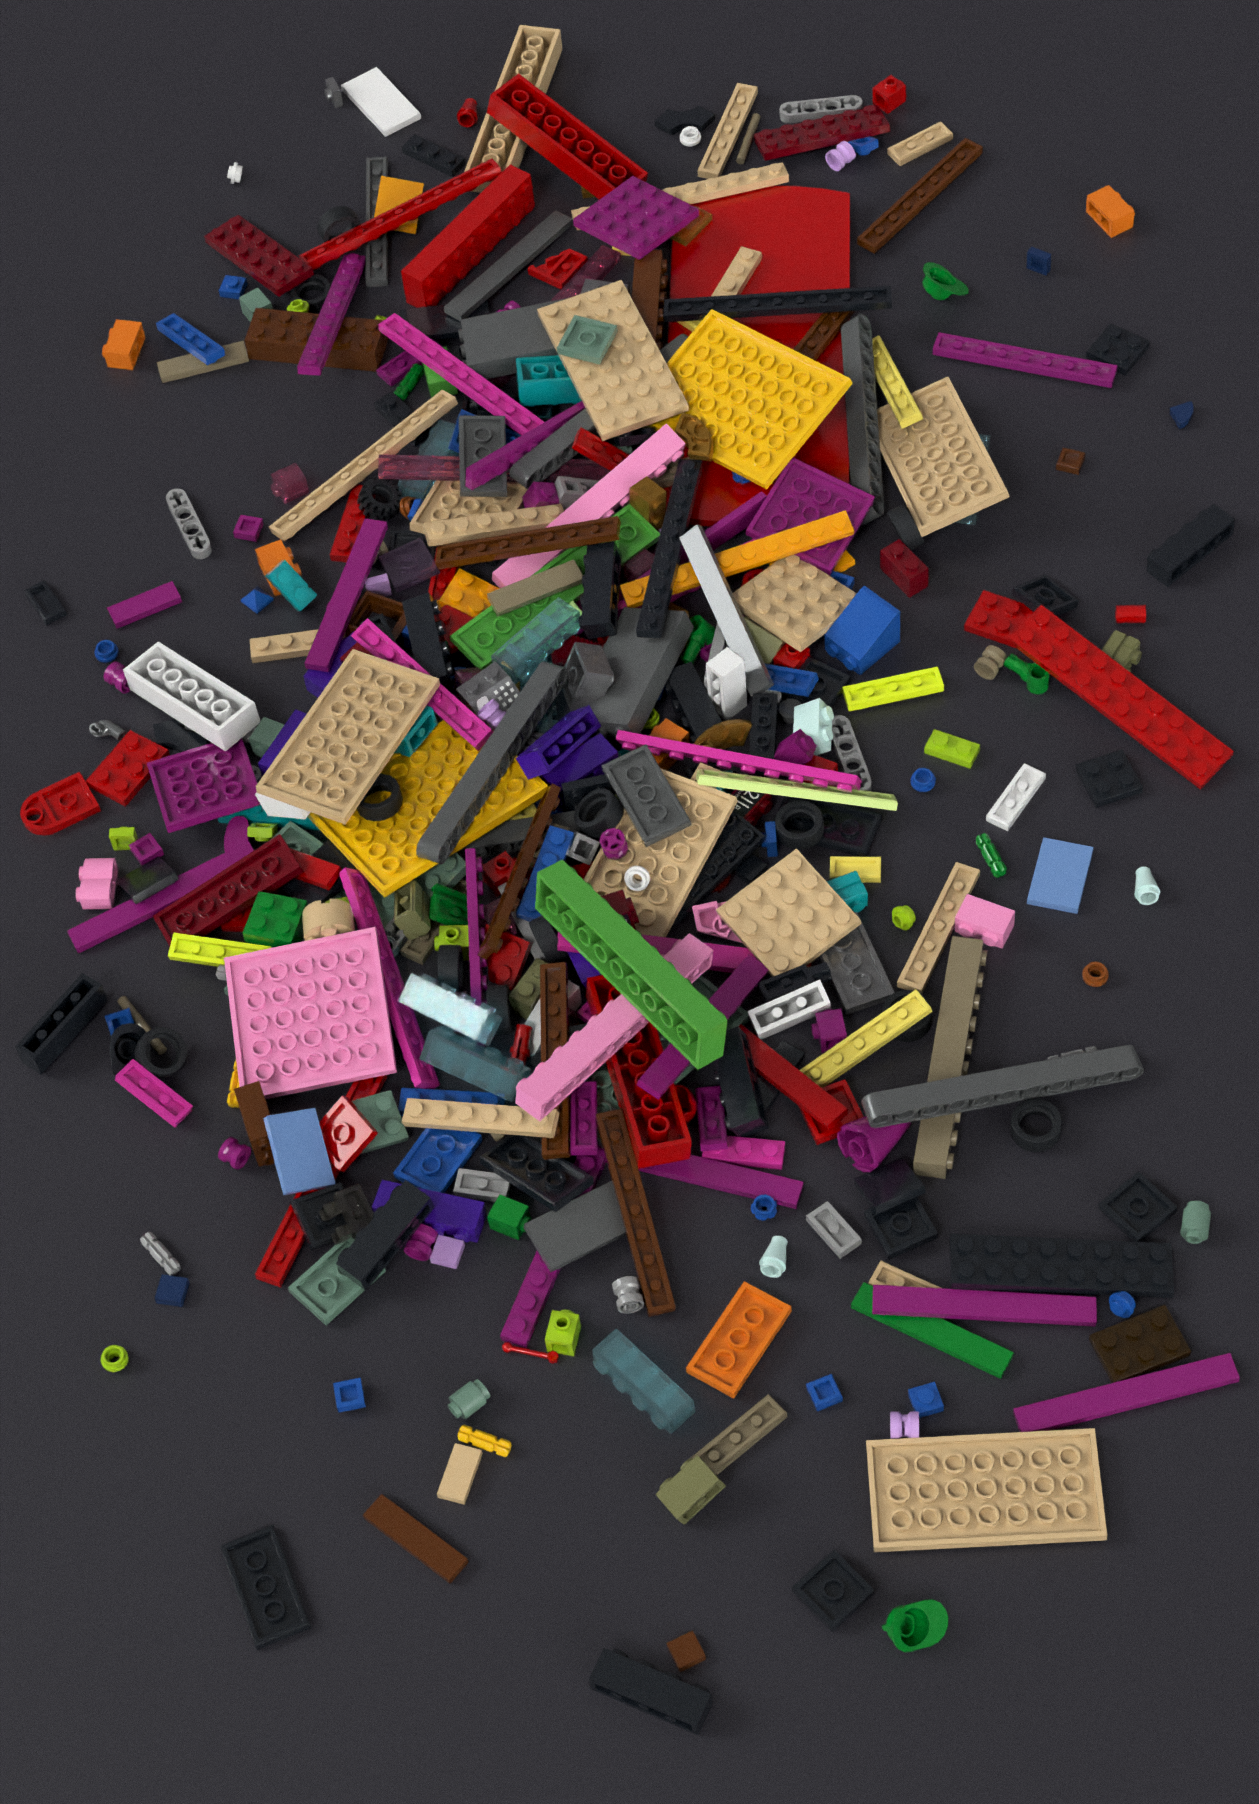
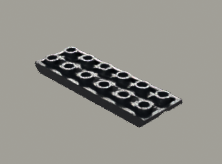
(733, 847)

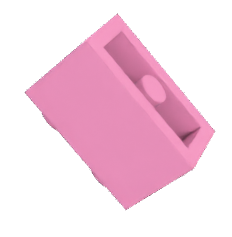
(984, 921)

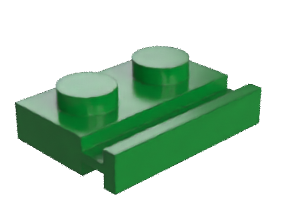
(448, 906)

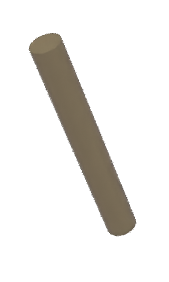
(748, 138)
(156, 1043)

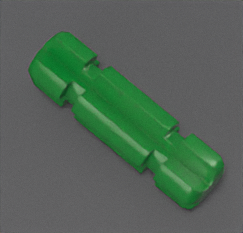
(409, 381)
(991, 855)

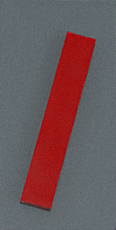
(795, 1083)

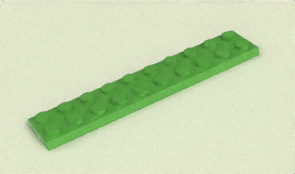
(488, 632)

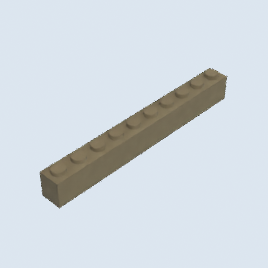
(950, 1050)

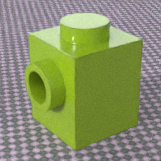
(453, 936)
(563, 1332)

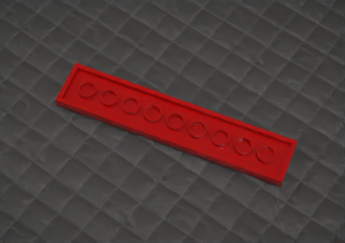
(1121, 697)

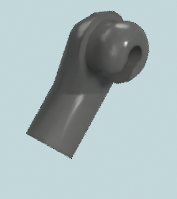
(107, 728)

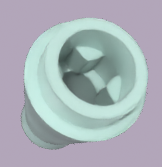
(1146, 888)
(774, 1259)

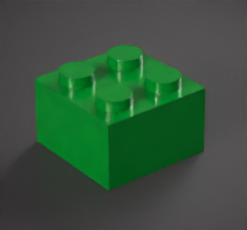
(275, 920)

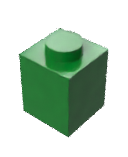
(509, 1217)

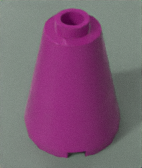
(867, 1144)

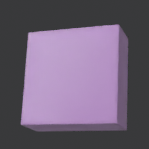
(379, 585)
(447, 1251)

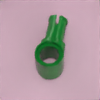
(700, 636)
(1032, 673)

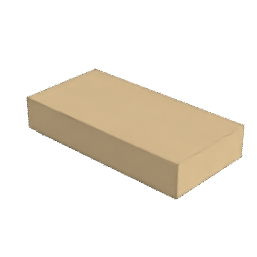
(459, 1473)

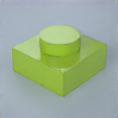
(262, 831)
(122, 837)

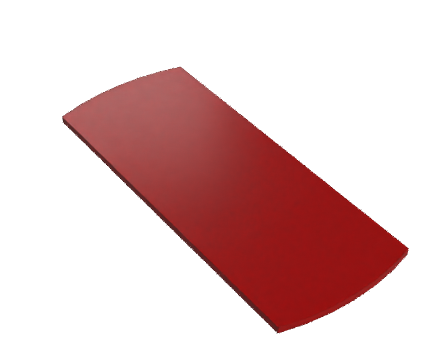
(802, 249)

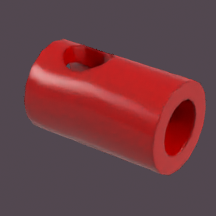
(1130, 613)

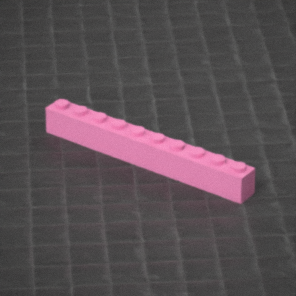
(602, 498)
(600, 1038)

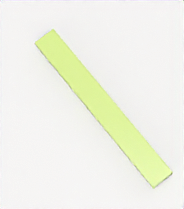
(794, 789)

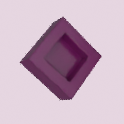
(248, 528)
(146, 849)

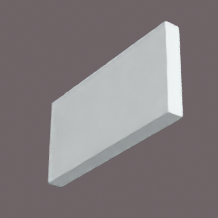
(381, 101)

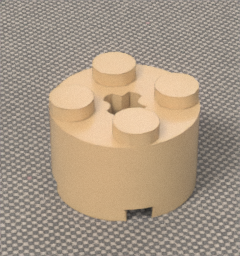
(327, 919)

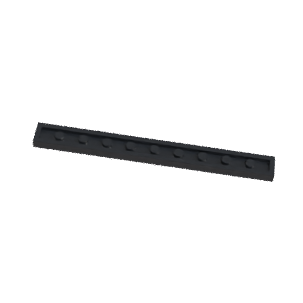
(779, 303)
(669, 549)

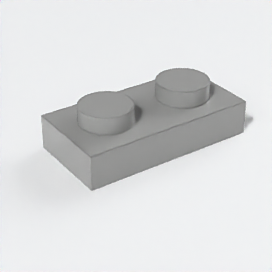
(480, 1185)
(833, 1229)

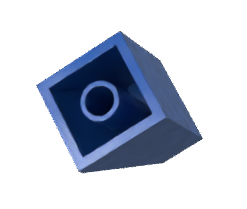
(863, 631)

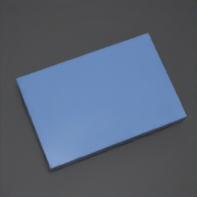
(1060, 875)
(299, 1151)

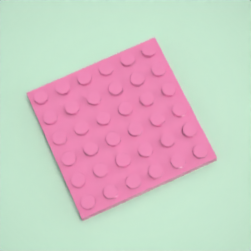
(310, 1014)

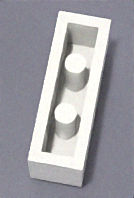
(727, 683)
(789, 1010)

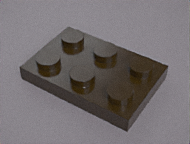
(1139, 1345)

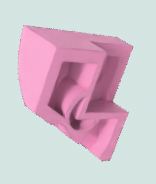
(710, 923)

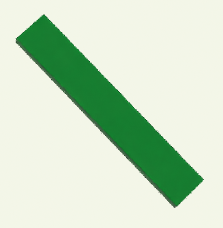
(942, 1336)

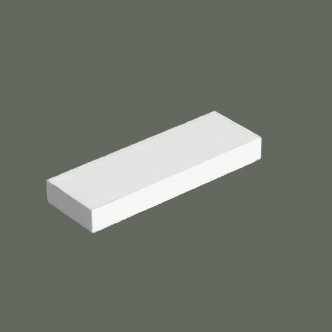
(1015, 797)

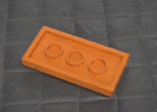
(738, 1339)

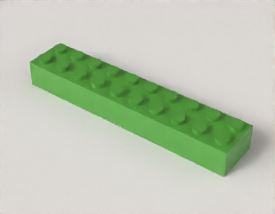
(631, 964)

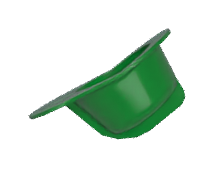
(941, 282)
(916, 1625)

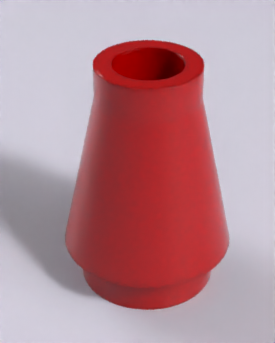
(468, 113)

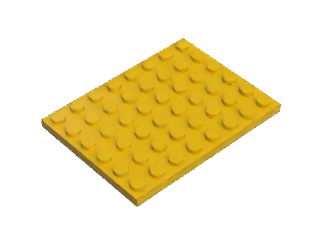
(752, 395)
(387, 848)

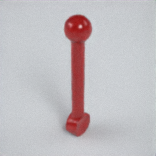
(551, 1356)

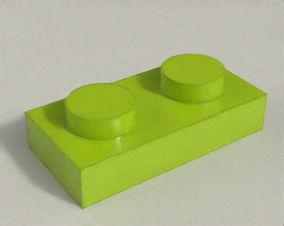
(952, 748)

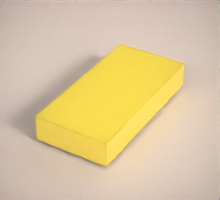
(867, 867)

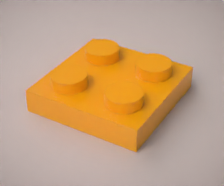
(467, 594)

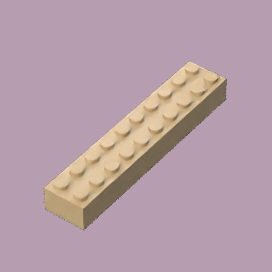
(535, 58)

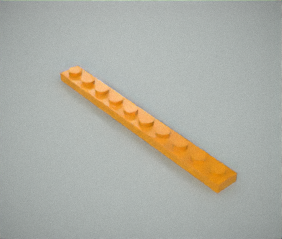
(754, 554)

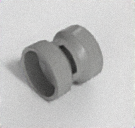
(628, 1294)

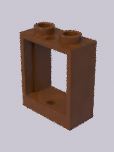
(379, 604)
(253, 1110)

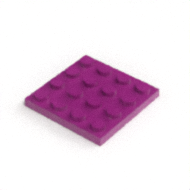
(636, 217)
(805, 496)
(203, 784)

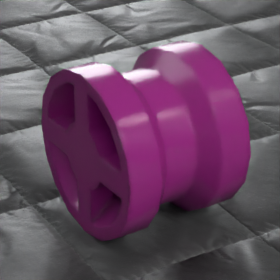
(610, 838)
(234, 1153)

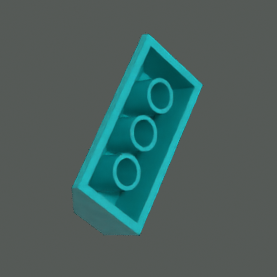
(544, 382)

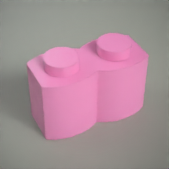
(97, 883)

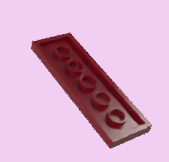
(821, 132)
(258, 255)
(230, 891)

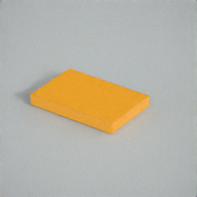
(395, 192)

